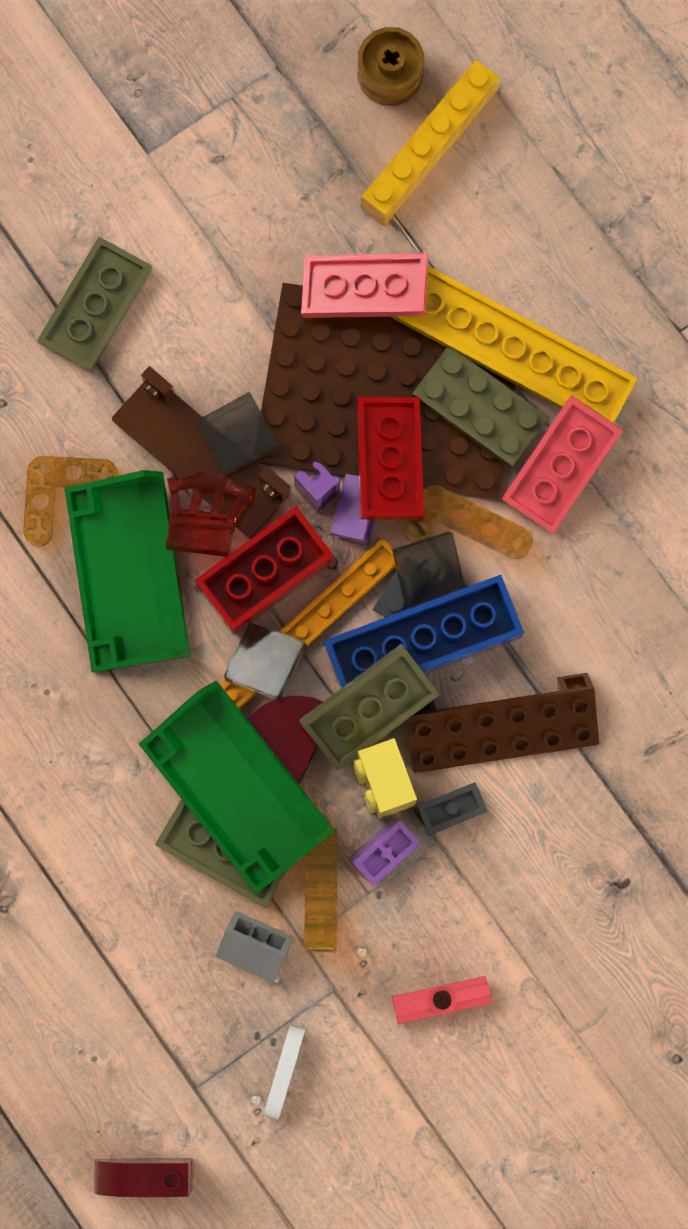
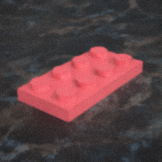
(365, 285)
(562, 464)

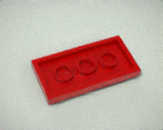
(390, 458)

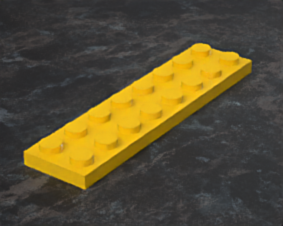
(518, 348)

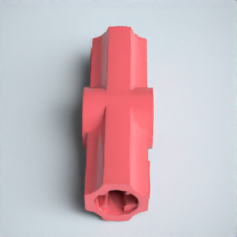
(420, 1004)

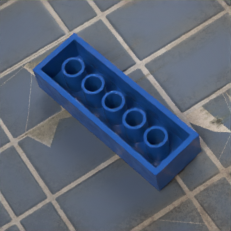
(431, 632)

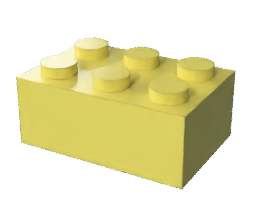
(385, 779)

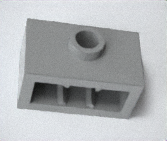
(244, 949)

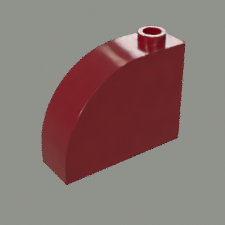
(282, 731)
(143, 1177)

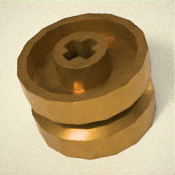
(390, 66)

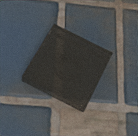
(237, 434)
(428, 569)
(265, 661)

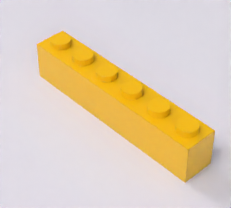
(429, 142)

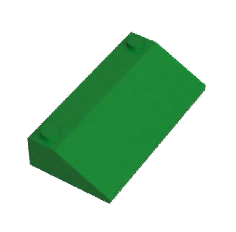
(126, 572)
(236, 786)

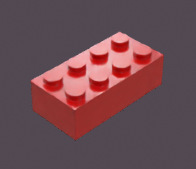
(264, 570)

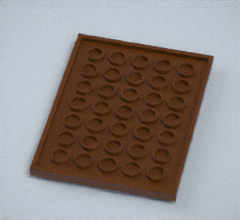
(328, 363)

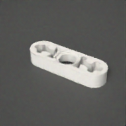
(284, 1072)

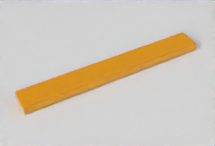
(331, 605)

